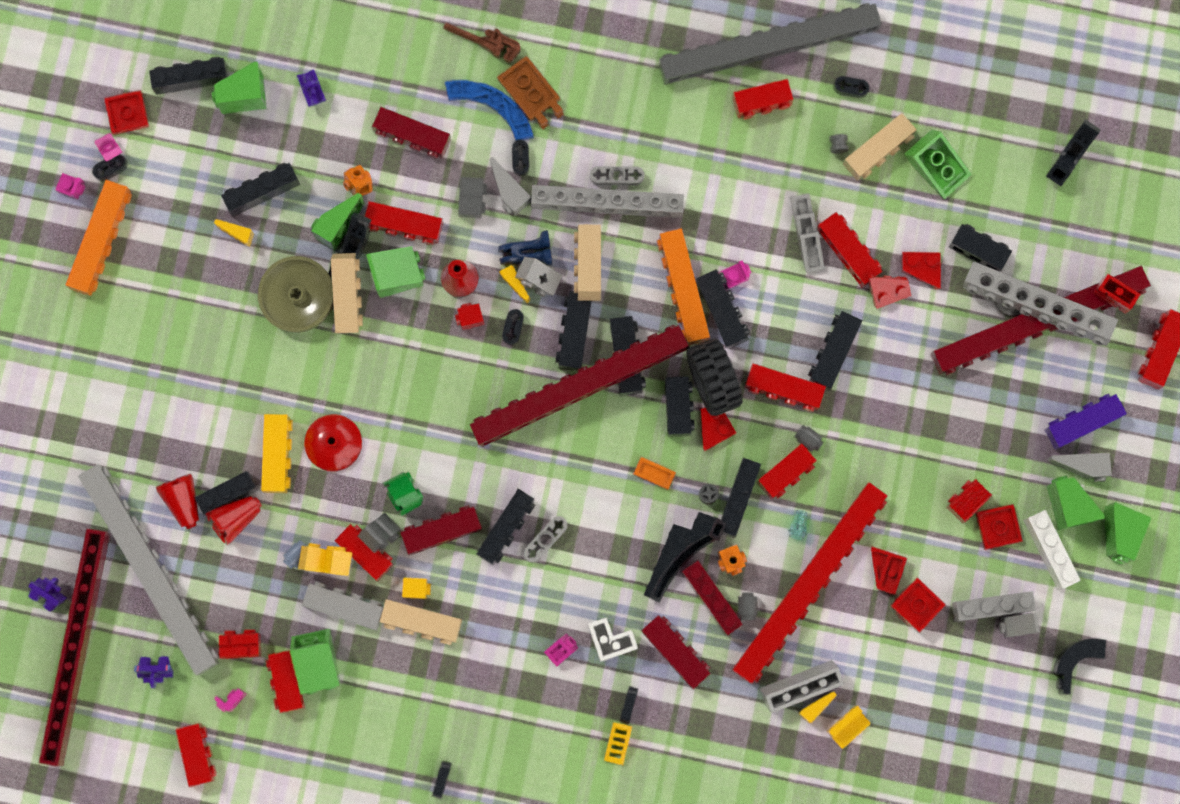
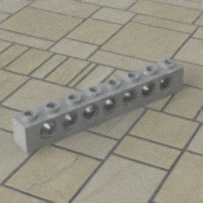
(607, 201)
(1049, 301)

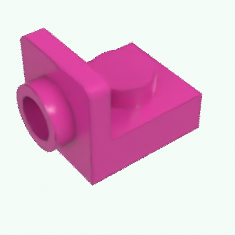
(108, 146)
(70, 186)
(737, 274)
(561, 649)
(234, 699)

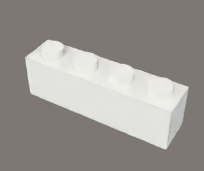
(1051, 550)

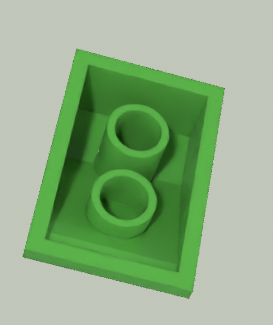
(938, 163)
(334, 223)

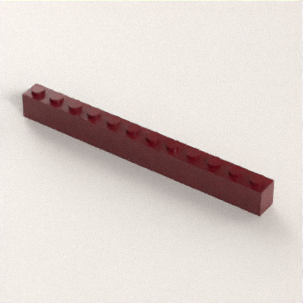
(1023, 327)
(579, 386)
(74, 648)

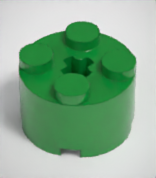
(402, 493)

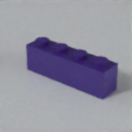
(1086, 421)

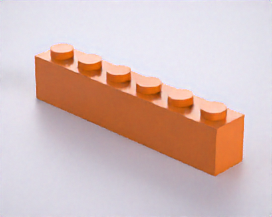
(98, 238)
(684, 286)

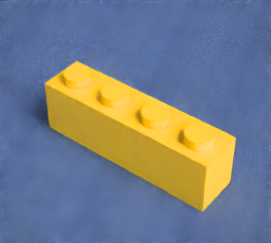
(275, 453)

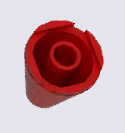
(459, 278)
(180, 499)
(233, 518)

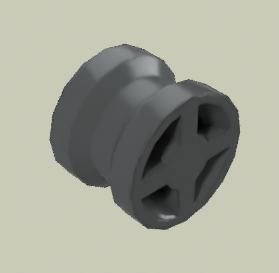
(839, 143)
(707, 491)

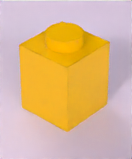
(416, 588)

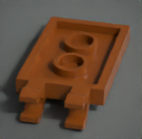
(530, 91)

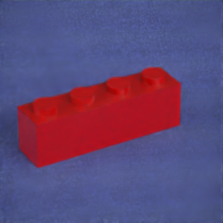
(404, 222)
(849, 249)
(1162, 352)
(784, 387)

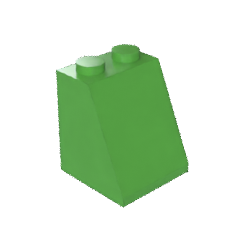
(241, 91)
(395, 270)
(1072, 503)
(1124, 532)
(314, 661)

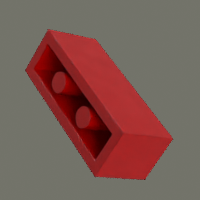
(762, 99)
(787, 472)
(376, 563)
(284, 682)
(196, 754)

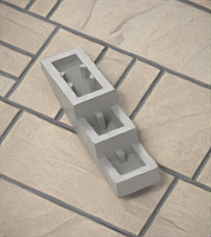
(807, 232)

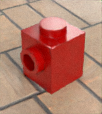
(469, 316)

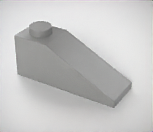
(511, 193)
(1089, 466)
(1019, 625)

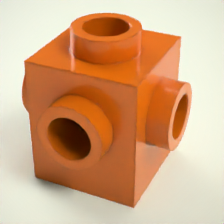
(357, 181)
(734, 553)

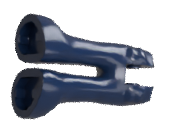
(516, 248)

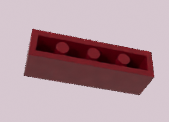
(411, 132)
(441, 531)
(711, 598)
(675, 652)

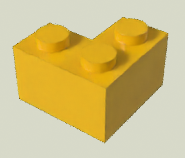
(330, 560)

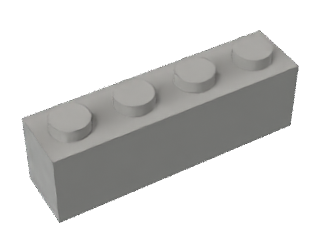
(342, 606)
(993, 606)
(801, 686)

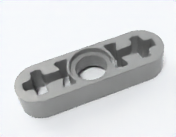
(602, 169)
(531, 546)

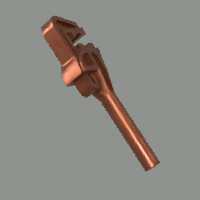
(493, 42)

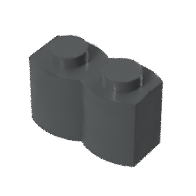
(471, 197)
(380, 533)

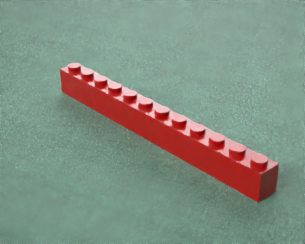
(809, 583)

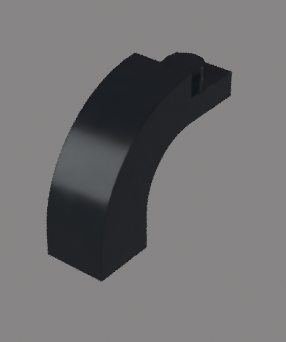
(1073, 152)
(356, 236)
(1073, 654)

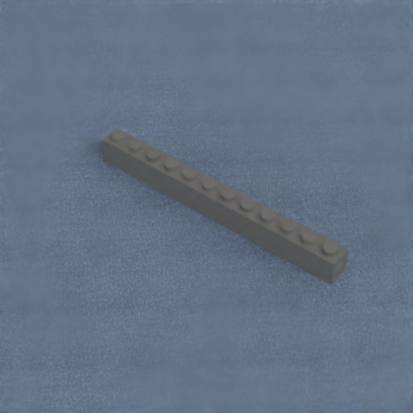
(770, 43)

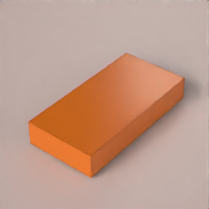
(654, 473)

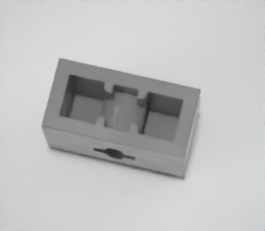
(538, 276)

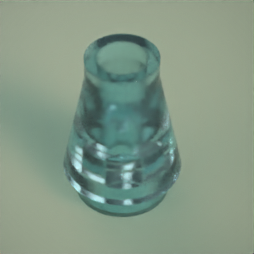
(798, 527)

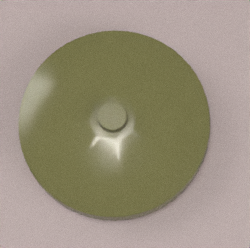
(296, 294)

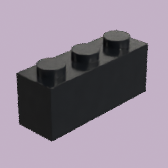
(980, 247)
(679, 406)
(227, 492)

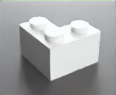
(609, 645)

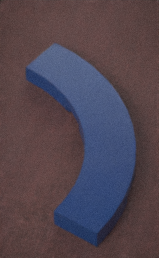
(495, 100)

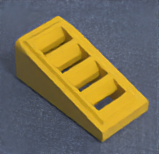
(238, 232)
(508, 275)
(813, 710)
(612, 734)

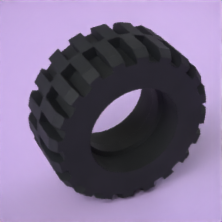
(714, 377)

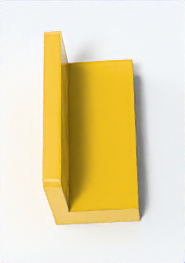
(848, 727)

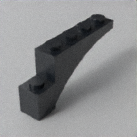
(679, 549)

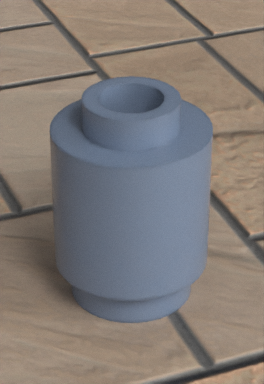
(292, 555)

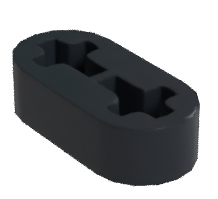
(850, 91)
(525, 157)
(112, 171)
(517, 328)
(628, 705)
(441, 780)

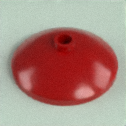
(337, 455)

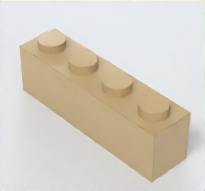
(879, 147)
(589, 262)
(345, 293)
(421, 621)

